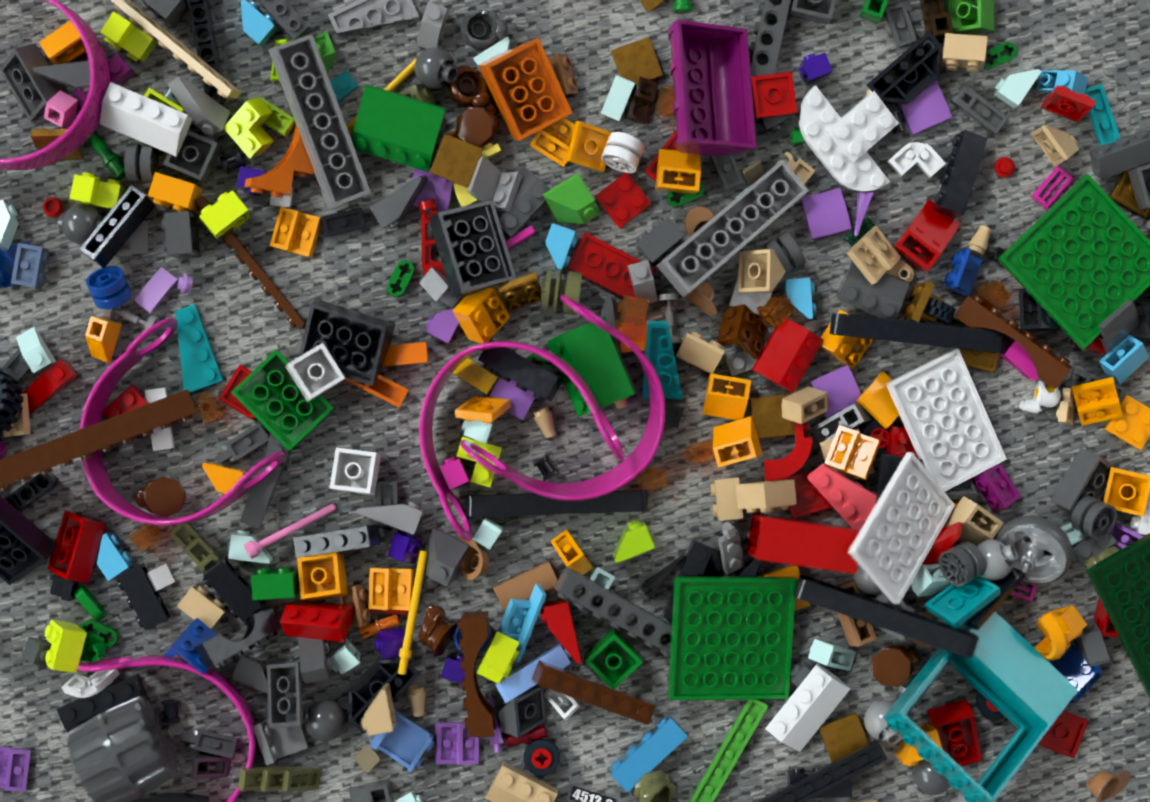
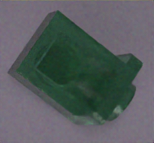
(867, 224)

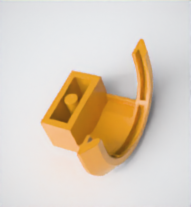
(1059, 628)

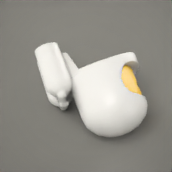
(1043, 396)

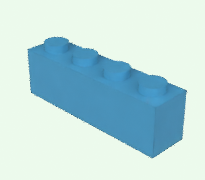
(649, 753)

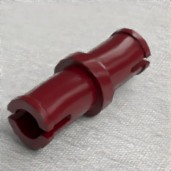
(534, 734)

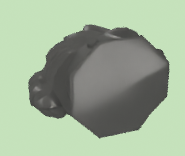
(482, 29)

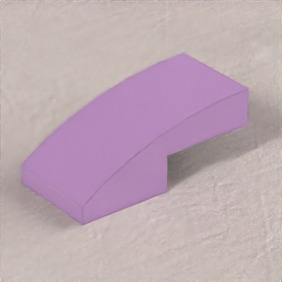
(155, 290)

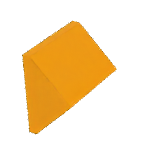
(1128, 491)

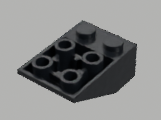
(1033, 316)

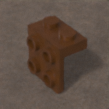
(742, 327)

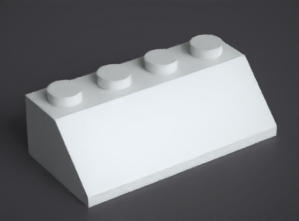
(144, 119)
(808, 708)

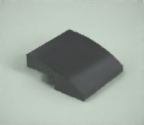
(1118, 325)

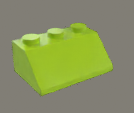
(633, 541)

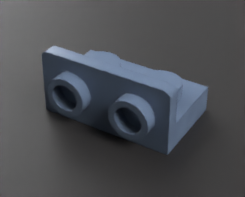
(30, 266)

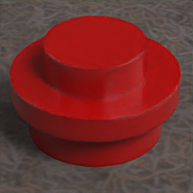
(1004, 167)
(53, 207)

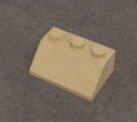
(517, 786)

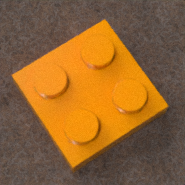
(587, 146)
(482, 408)
(1134, 425)

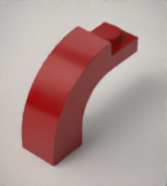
(782, 468)

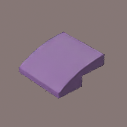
(926, 109)
(435, 188)
(826, 214)
(840, 390)
(519, 399)
(455, 745)
(14, 768)

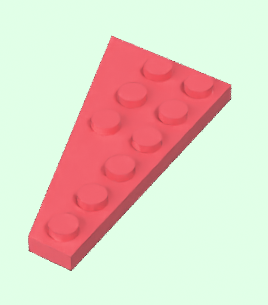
(845, 496)

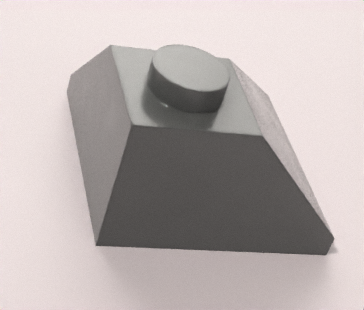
(444, 556)
(523, 712)

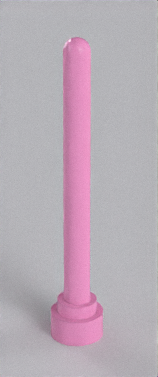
(255, 547)

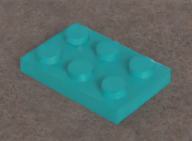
(959, 604)

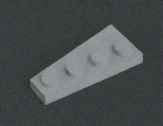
(371, 14)

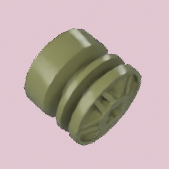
(554, 288)

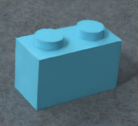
(1124, 359)

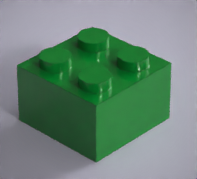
(275, 584)
(613, 658)

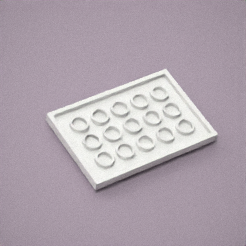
(946, 420)
(902, 528)

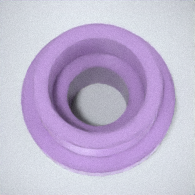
(185, 283)

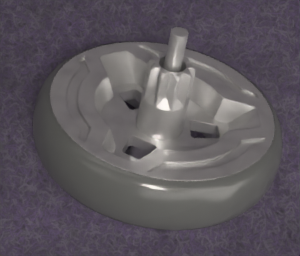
(1031, 558)

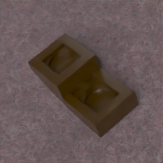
(641, 100)

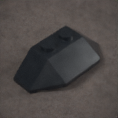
(909, 72)
(370, 684)

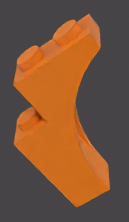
(279, 179)

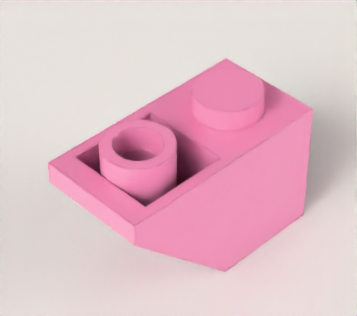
(61, 109)

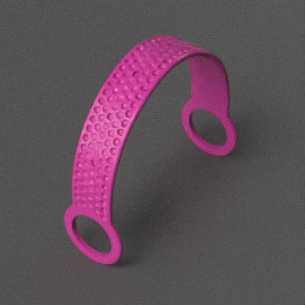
(89, 115)
(427, 413)
(94, 465)
(619, 475)
(211, 674)

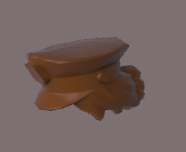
(469, 88)
(478, 124)
(161, 496)
(436, 631)
(894, 665)

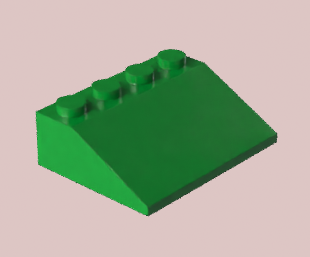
(397, 128)
(597, 361)
(279, 403)

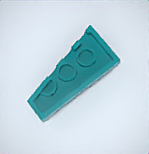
(196, 354)
(661, 356)

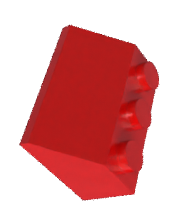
(787, 355)
(76, 547)
(317, 620)

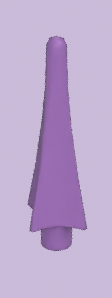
(863, 201)
(497, 739)

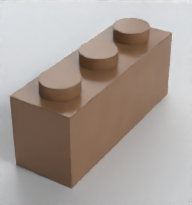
(522, 585)
(856, 631)

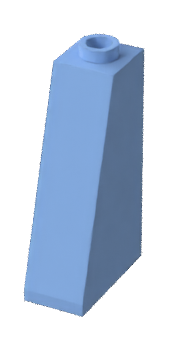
(520, 678)

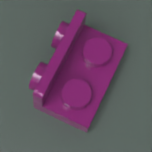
(996, 488)

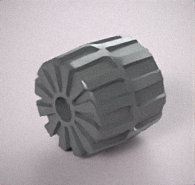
(123, 752)

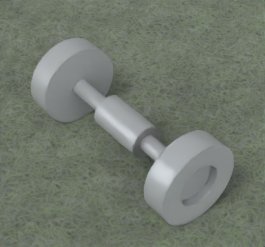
(110, 313)
(669, 314)

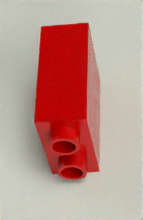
(802, 543)

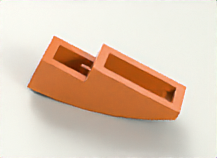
(406, 354)
(384, 389)

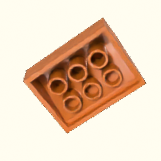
(525, 89)

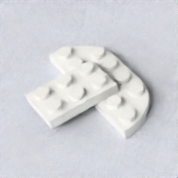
(844, 140)

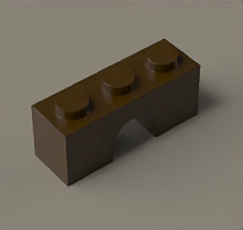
(936, 18)

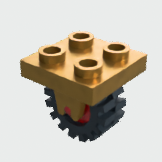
(927, 306)

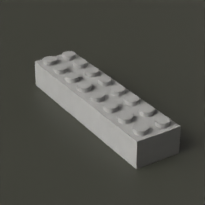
(319, 121)
(732, 228)

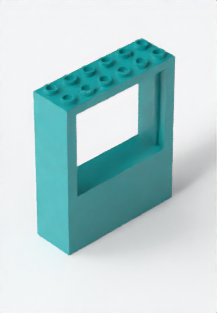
(1013, 681)

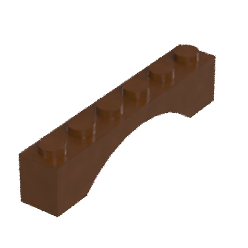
(1048, 365)
(593, 693)
(480, 713)

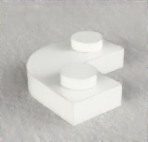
(918, 154)
(85, 687)

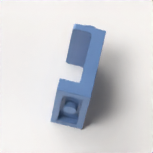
(405, 742)

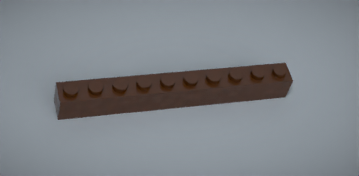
(95, 437)

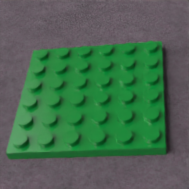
(1081, 260)
(731, 638)

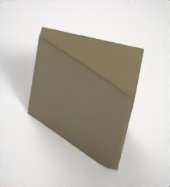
(753, 172)
(367, 758)

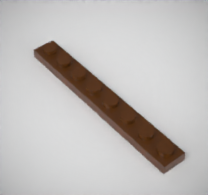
(257, 272)

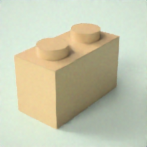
(804, 405)
(725, 499)
(202, 606)

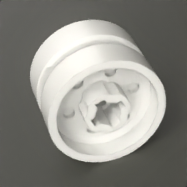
(622, 152)

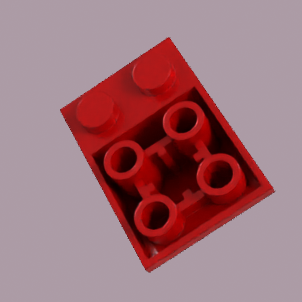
(926, 237)

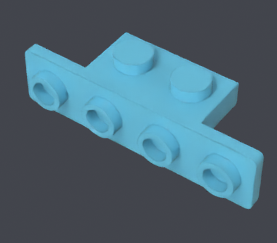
(521, 618)

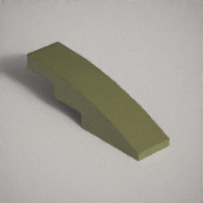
(194, 545)
(279, 778)

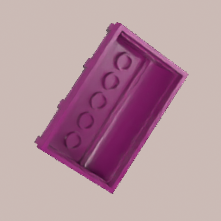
(711, 88)

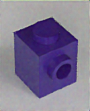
(814, 67)
(246, 173)
(405, 547)
(389, 642)
(452, 669)

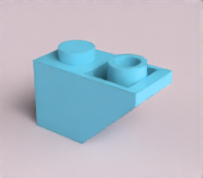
(255, 25)
(1071, 79)
(558, 244)
(800, 295)
(112, 558)

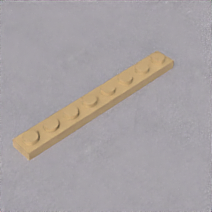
(179, 50)

